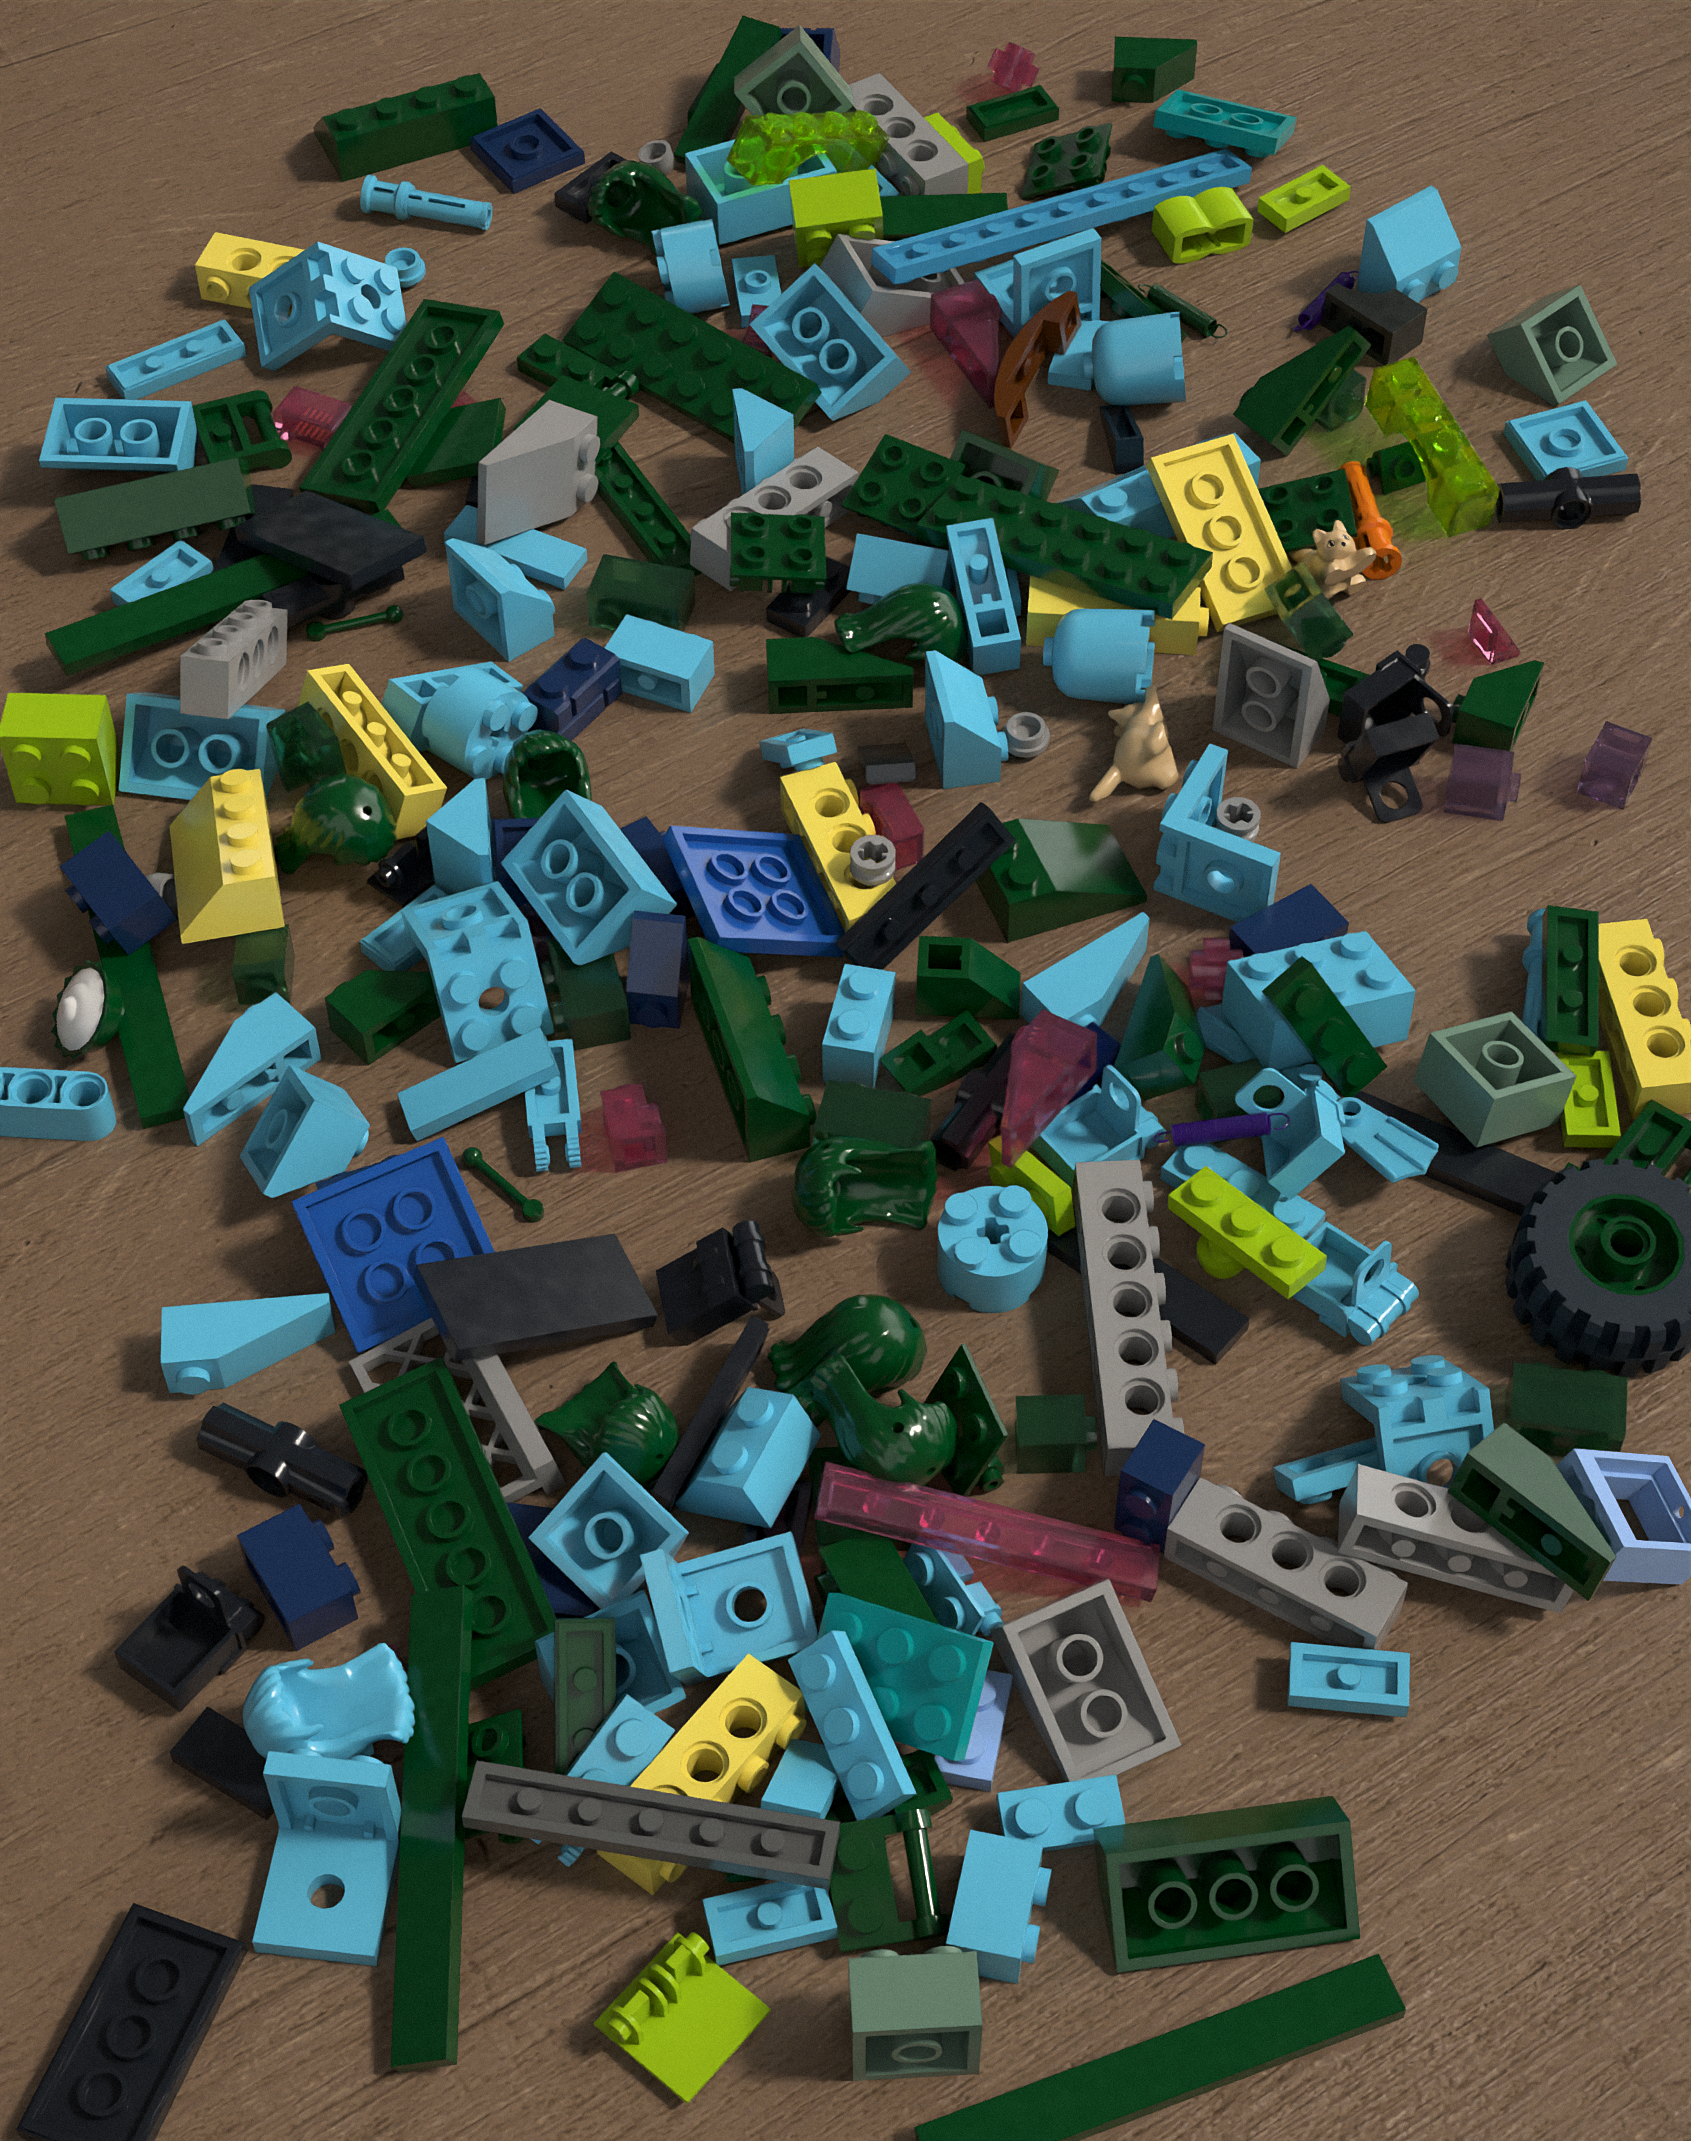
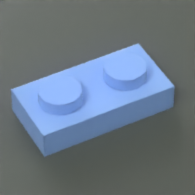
(985, 1739)

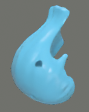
(332, 1708)

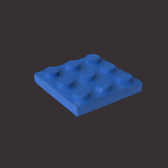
(755, 891)
(379, 1227)

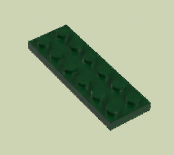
(683, 357)
(403, 405)
(1074, 547)
(450, 1512)

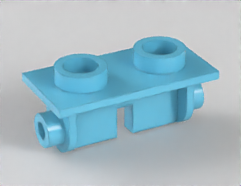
(941, 1583)

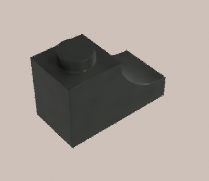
(1385, 320)

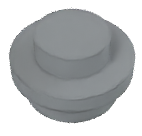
(1026, 735)

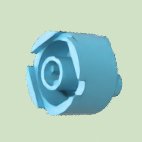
(691, 266)
(476, 722)
(992, 1247)

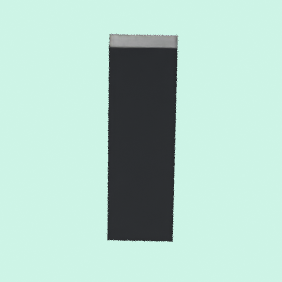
(1123, 438)

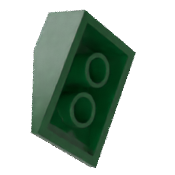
(1057, 877)

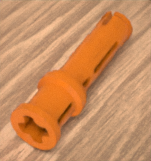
(1370, 527)

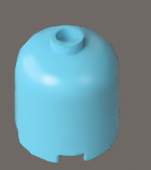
(1138, 361)
(1102, 654)

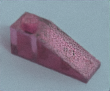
(967, 327)
(1046, 1071)

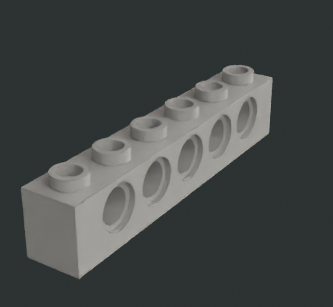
(1118, 1192)

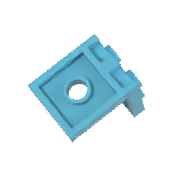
(1044, 274)
(325, 300)
(1196, 851)
(473, 945)
(1421, 1413)
(698, 1615)
(337, 1829)

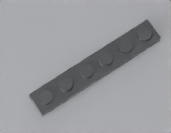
(651, 1824)

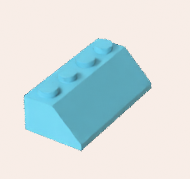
(1134, 499)

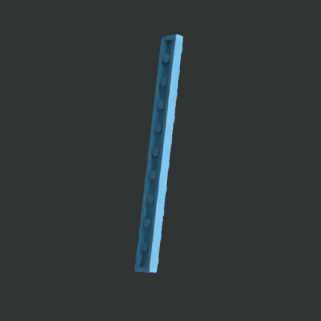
(1055, 217)

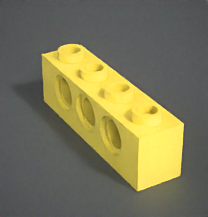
(235, 264)
(375, 746)
(828, 820)
(1643, 1018)
(747, 1698)

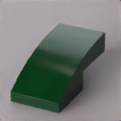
(935, 1061)

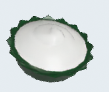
(87, 1011)

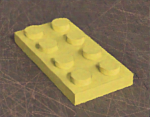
(1221, 511)

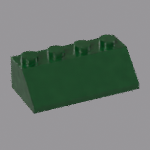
(407, 126)
(155, 507)
(749, 1052)
(1227, 1883)

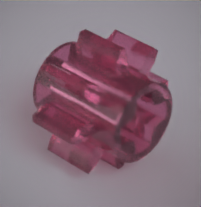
(1013, 67)
(1209, 966)

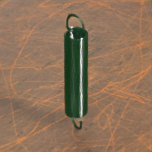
(1188, 313)

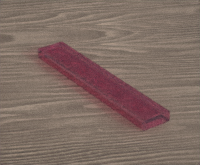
(987, 1531)

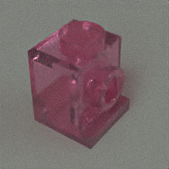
(632, 1128)

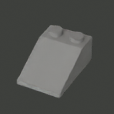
(883, 304)
(538, 473)
(1269, 697)
(1086, 1684)

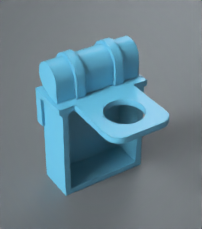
(1099, 1127)
(1310, 1140)
(1358, 1288)

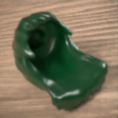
(637, 200)
(911, 612)
(540, 770)
(334, 823)
(863, 1181)
(873, 1336)
(616, 1420)
(888, 1442)

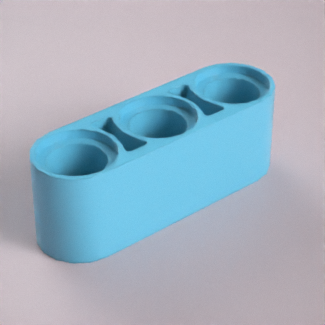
(55, 1104)

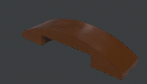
(1047, 331)

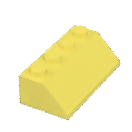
(226, 860)

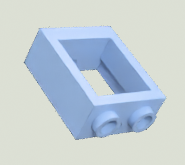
(1655, 1496)

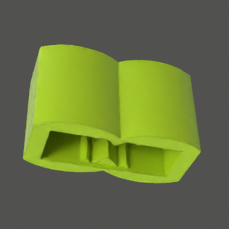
(1202, 225)

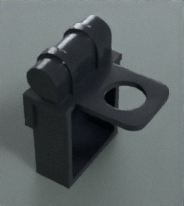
(1392, 694)
(1384, 757)
(718, 1283)
(189, 1638)

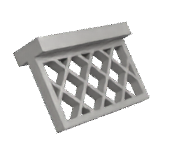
(501, 1403)

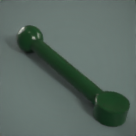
(317, 631)
(532, 1209)

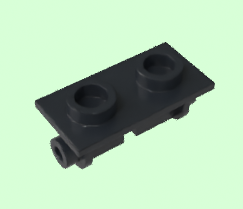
(406, 871)

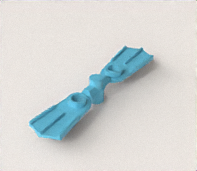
(1378, 1139)

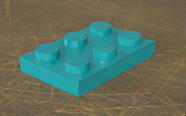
(1224, 123)
(917, 1670)

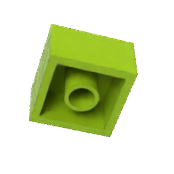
(833, 206)
(60, 748)

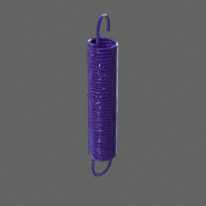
(1313, 312)
(1221, 1129)

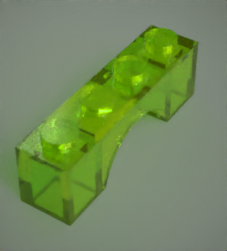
(776, 144)
(1456, 479)

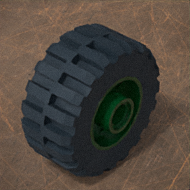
(1606, 1267)

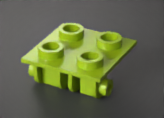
(682, 2016)

